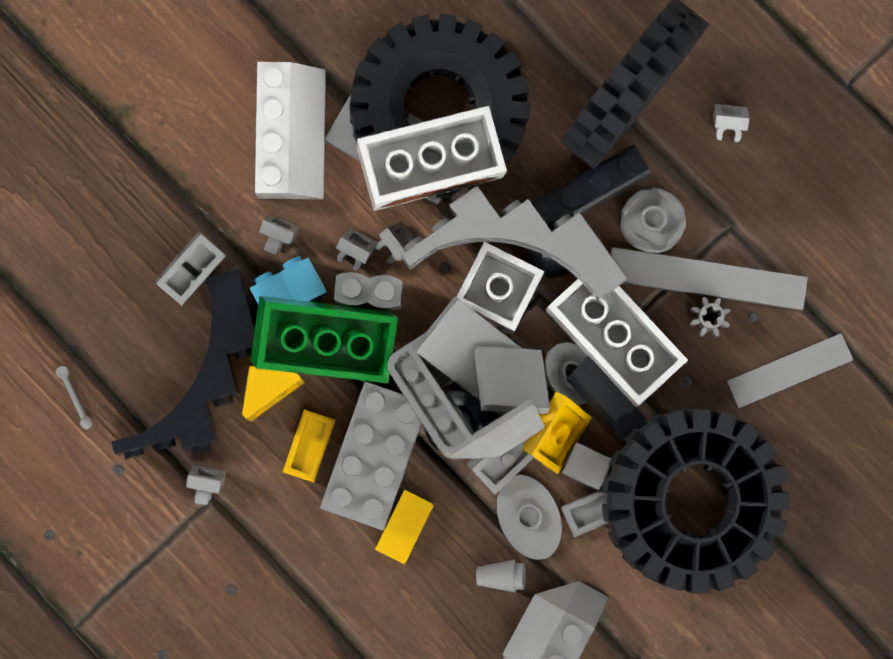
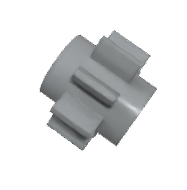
(712, 308)

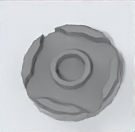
(653, 220)

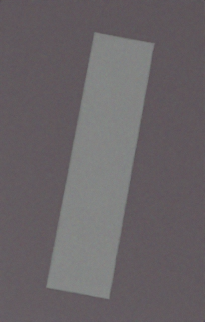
(790, 370)

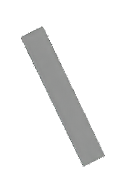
(711, 279)

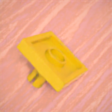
(562, 429)

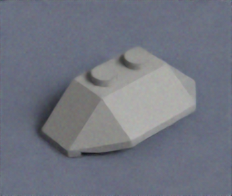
(557, 623)

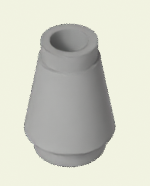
(502, 576)

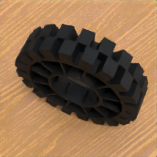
(445, 50)
(634, 82)
(639, 489)

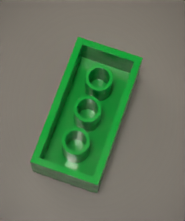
(323, 339)

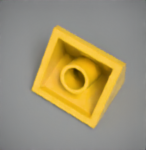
(266, 389)

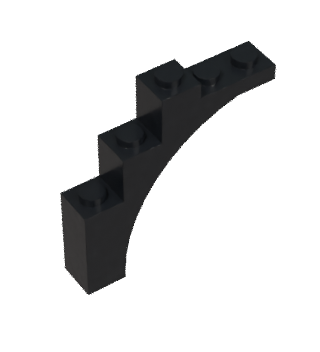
(191, 419)

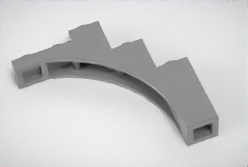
(570, 244)

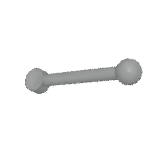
(63, 373)

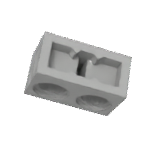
(190, 268)

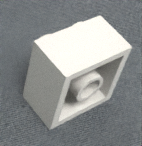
(499, 287)

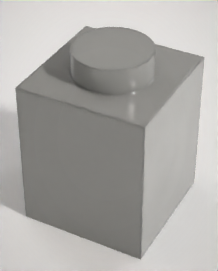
(587, 466)

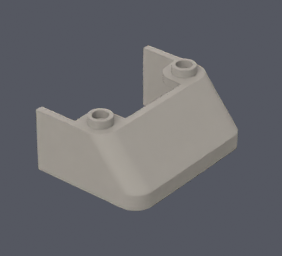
(426, 393)

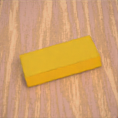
(309, 446)
(404, 527)

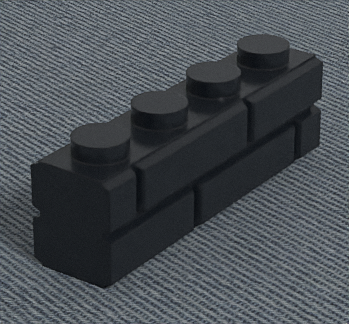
(594, 186)

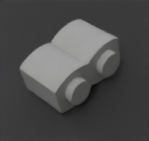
(378, 292)

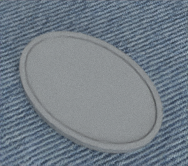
(529, 517)

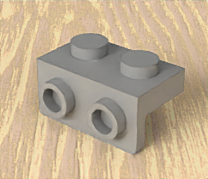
(500, 470)

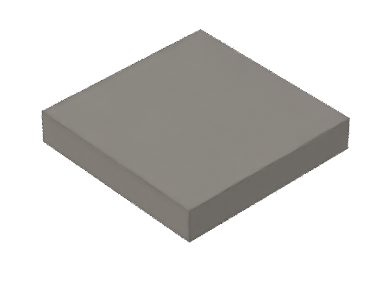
(510, 378)

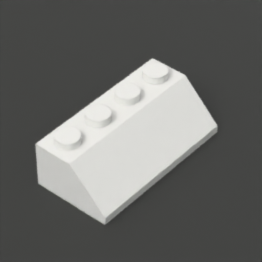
(290, 131)

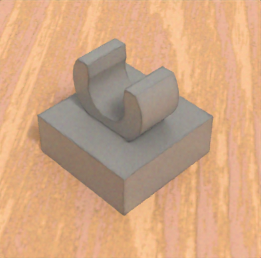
(730, 118)
(278, 232)
(395, 238)
(357, 246)
(206, 482)

